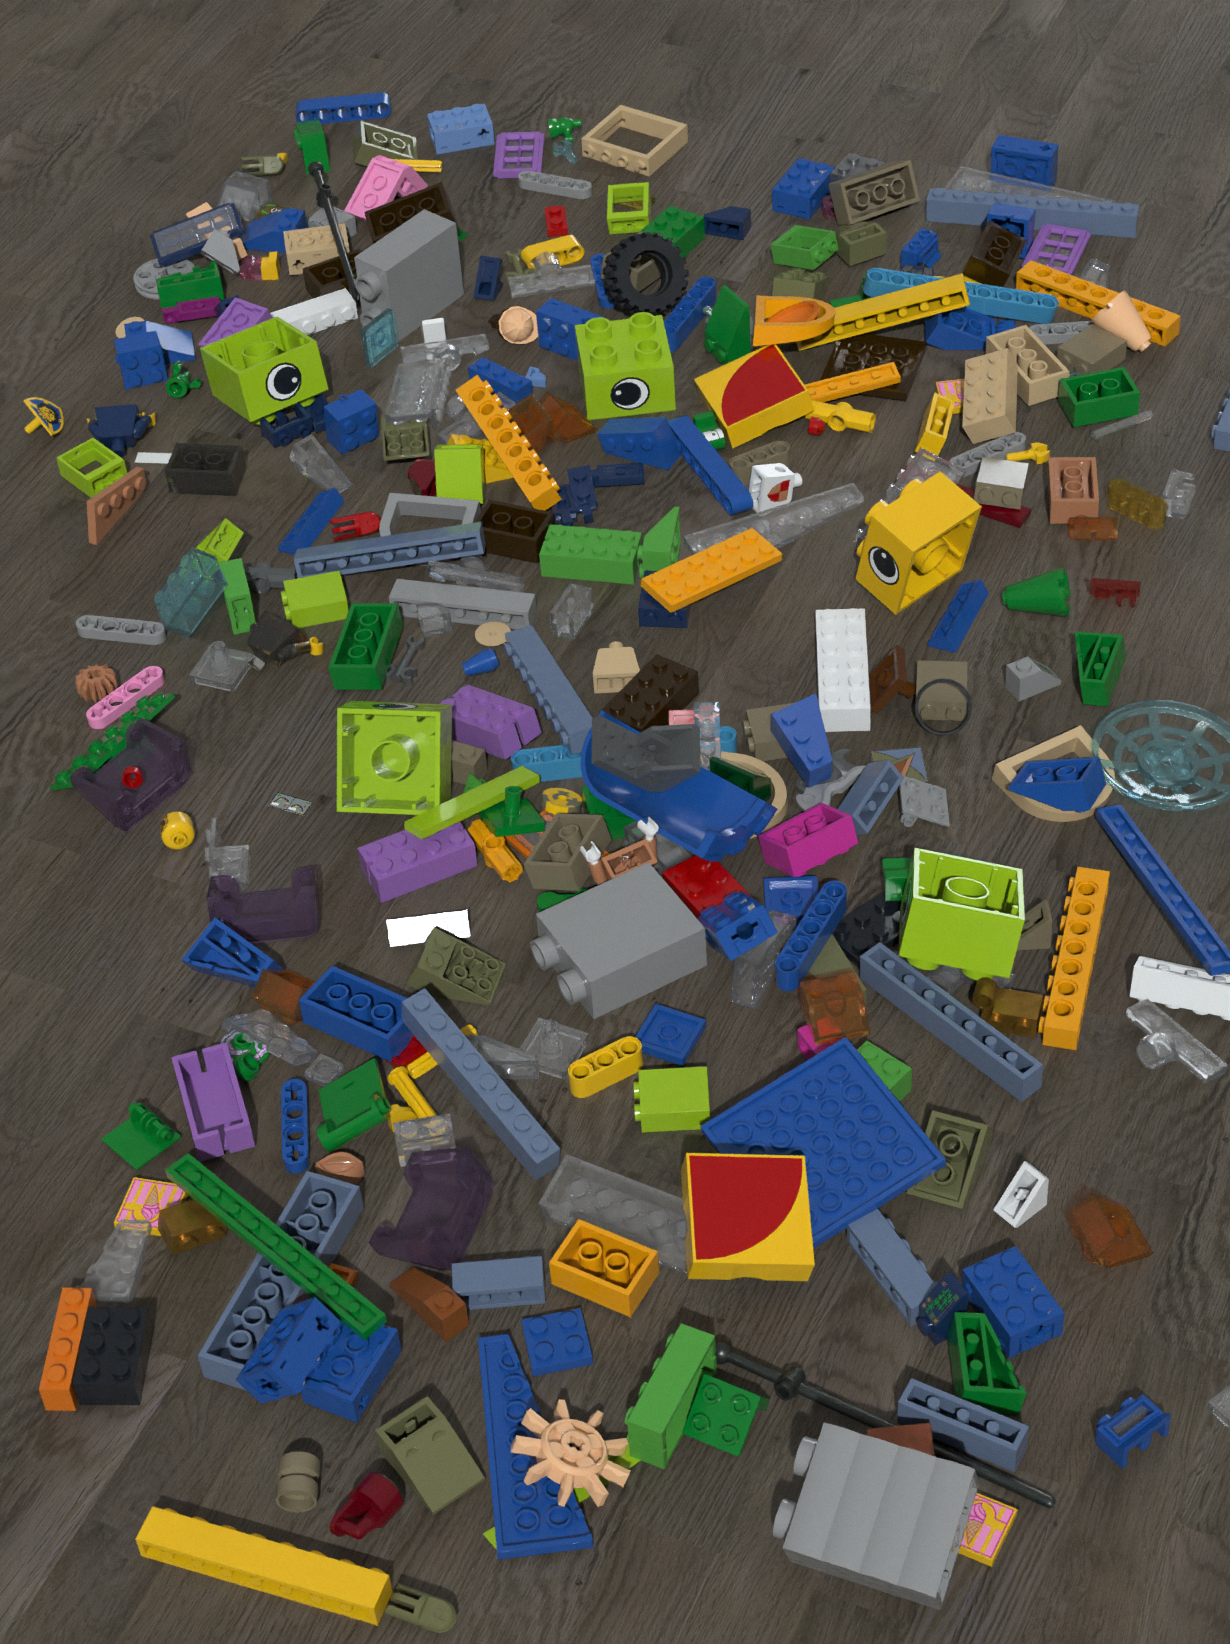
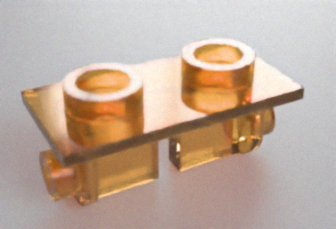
(1082, 526)

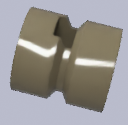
(298, 1482)

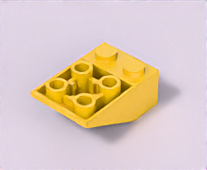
(494, 467)

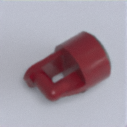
(372, 1500)

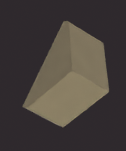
(1036, 928)

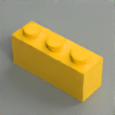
(935, 424)

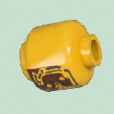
(177, 830)

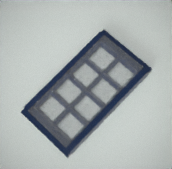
(190, 235)

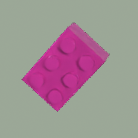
(808, 840)

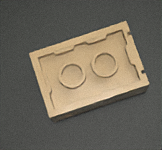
(311, 246)

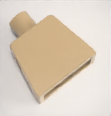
(614, 668)

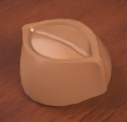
(341, 1167)

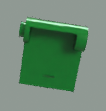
(352, 1106)

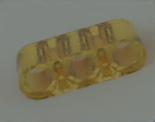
(1136, 503)

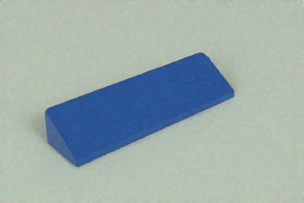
(312, 521)
(959, 616)

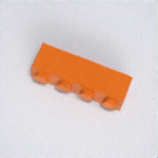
(63, 1350)

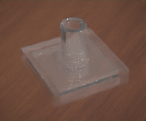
(221, 667)
(555, 1046)

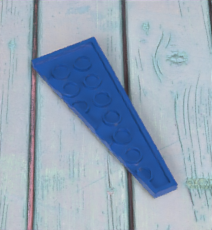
(524, 1515)

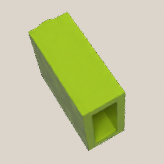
(460, 471)
(315, 599)
(672, 1099)

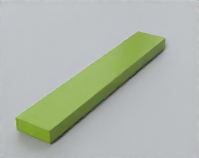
(469, 803)

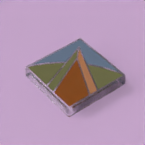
(907, 761)

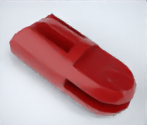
(363, 524)

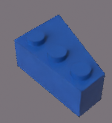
(640, 441)
(804, 739)
(228, 956)

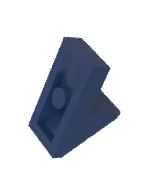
(488, 277)

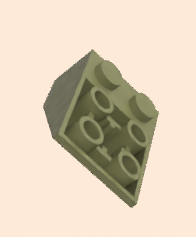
(860, 242)
(801, 284)
(405, 440)
(455, 970)
(428, 1455)

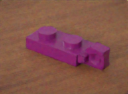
(191, 310)

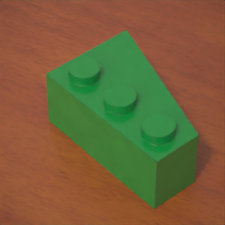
(311, 141)
(190, 286)
(1099, 665)
(980, 1367)

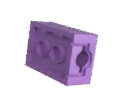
(235, 318)

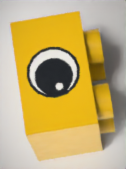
(916, 541)

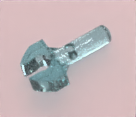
(565, 149)

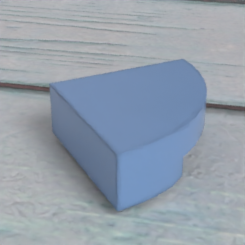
(537, 378)

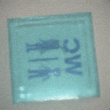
(379, 337)

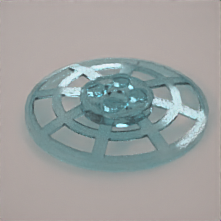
(1152, 755)

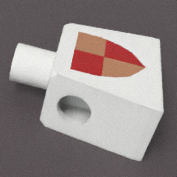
(772, 485)

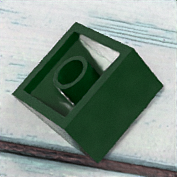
(744, 778)

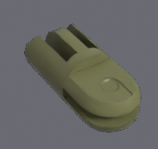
(268, 165)
(422, 1609)

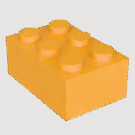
(604, 1267)

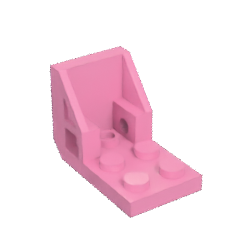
(381, 183)

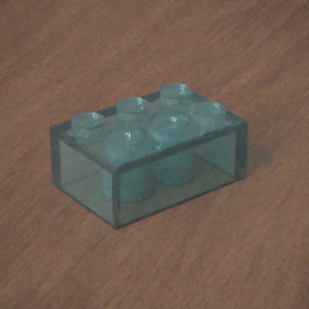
(190, 592)

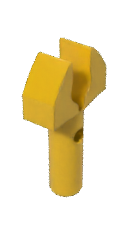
(1037, 452)

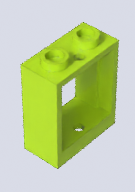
(618, 221)
(112, 467)
(221, 541)

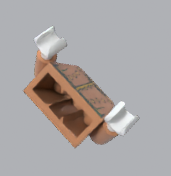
(624, 859)

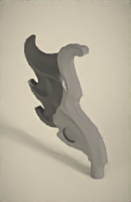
(842, 777)

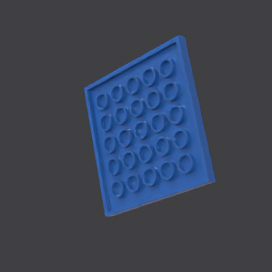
(848, 1127)

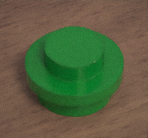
(246, 1067)

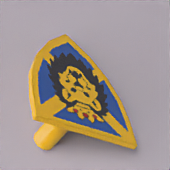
(46, 414)

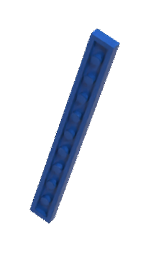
(1165, 889)

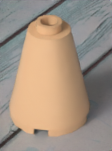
(1124, 321)

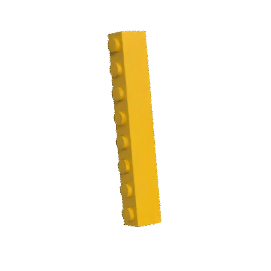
(893, 309)
(265, 1565)

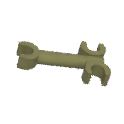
(516, 260)

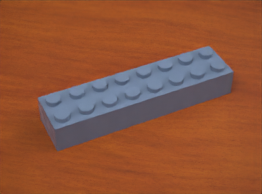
(320, 1221)

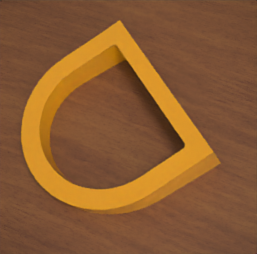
(780, 332)

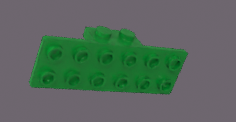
(114, 738)

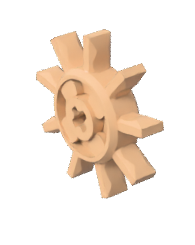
(571, 1453)

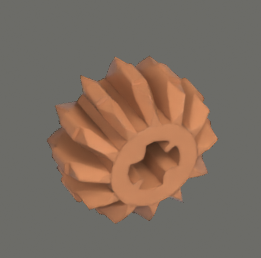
(95, 682)

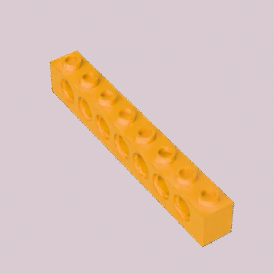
(1089, 298)
(507, 443)
(1075, 958)

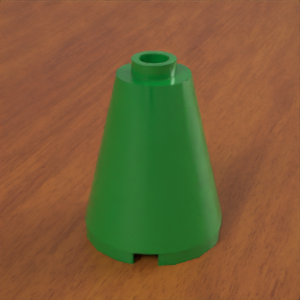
(1040, 594)

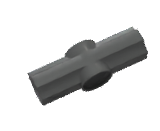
(264, 576)

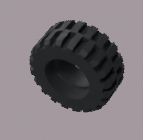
(671, 270)

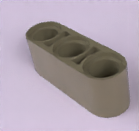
(768, 454)

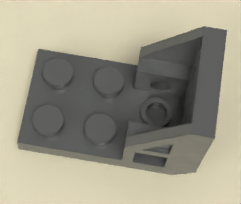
(650, 759)

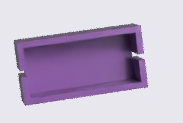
(491, 721)
(409, 863)
(213, 1102)

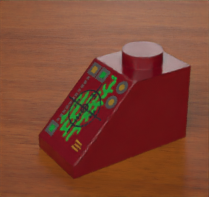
(423, 477)

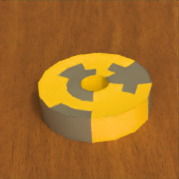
(561, 801)

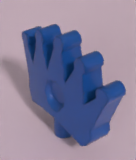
(1004, 325)

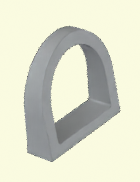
(426, 506)

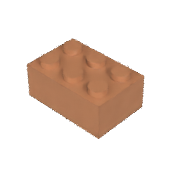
(1072, 488)

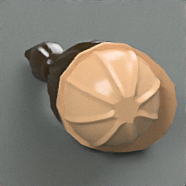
(515, 325)

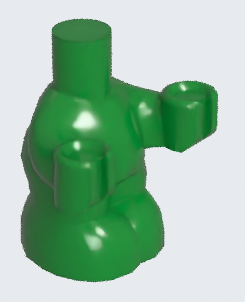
(563, 126)
(179, 383)

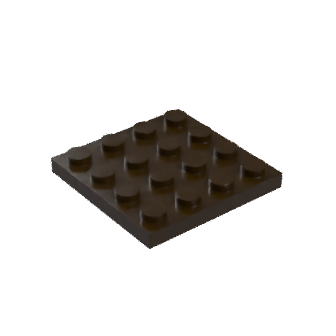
(874, 350)

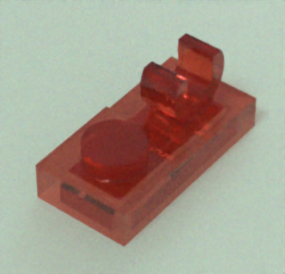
(1110, 588)

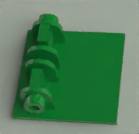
(140, 1136)

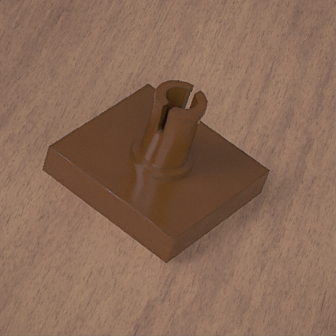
(889, 679)

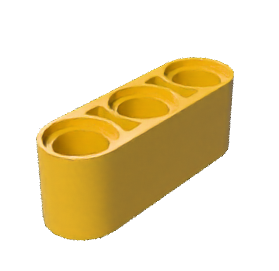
(566, 248)
(605, 1067)

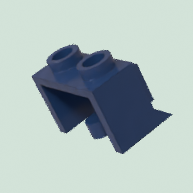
(285, 429)

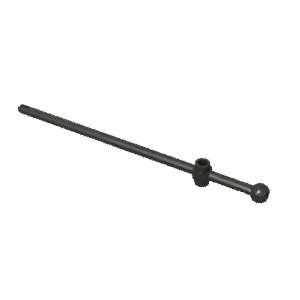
(324, 199)
(791, 1383)

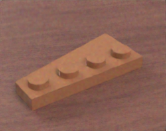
(112, 502)

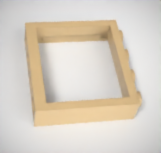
(672, 132)

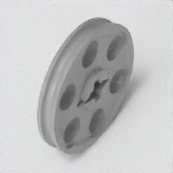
(151, 269)

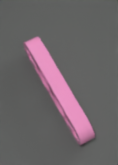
(103, 713)

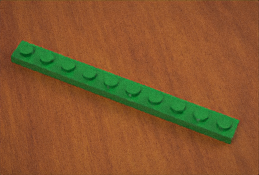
(276, 1246)

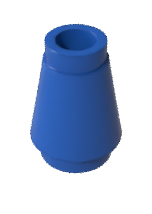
(482, 662)

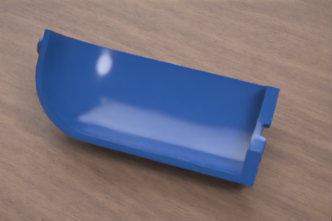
(697, 814)

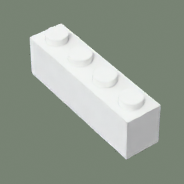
(320, 312)
(1181, 987)

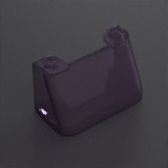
(164, 769)
(267, 913)
(441, 1212)

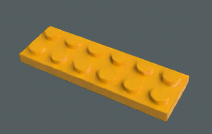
(711, 570)

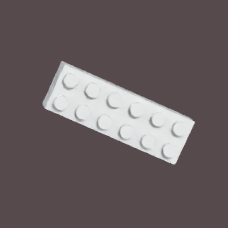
(843, 669)

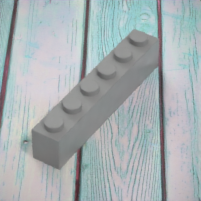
(467, 603)

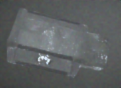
(708, 720)

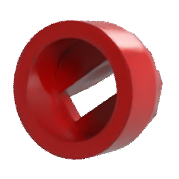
(816, 426)
(132, 783)

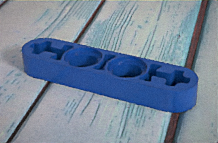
(601, 291)
(295, 1125)

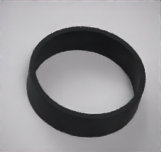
(943, 732)

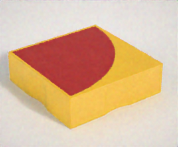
(754, 394)
(747, 1217)

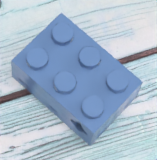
(460, 128)

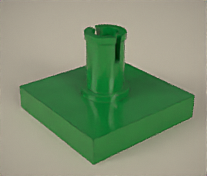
(512, 816)

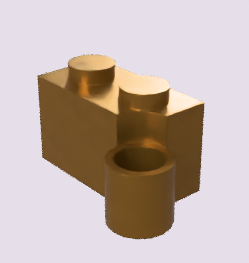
(1008, 1009)

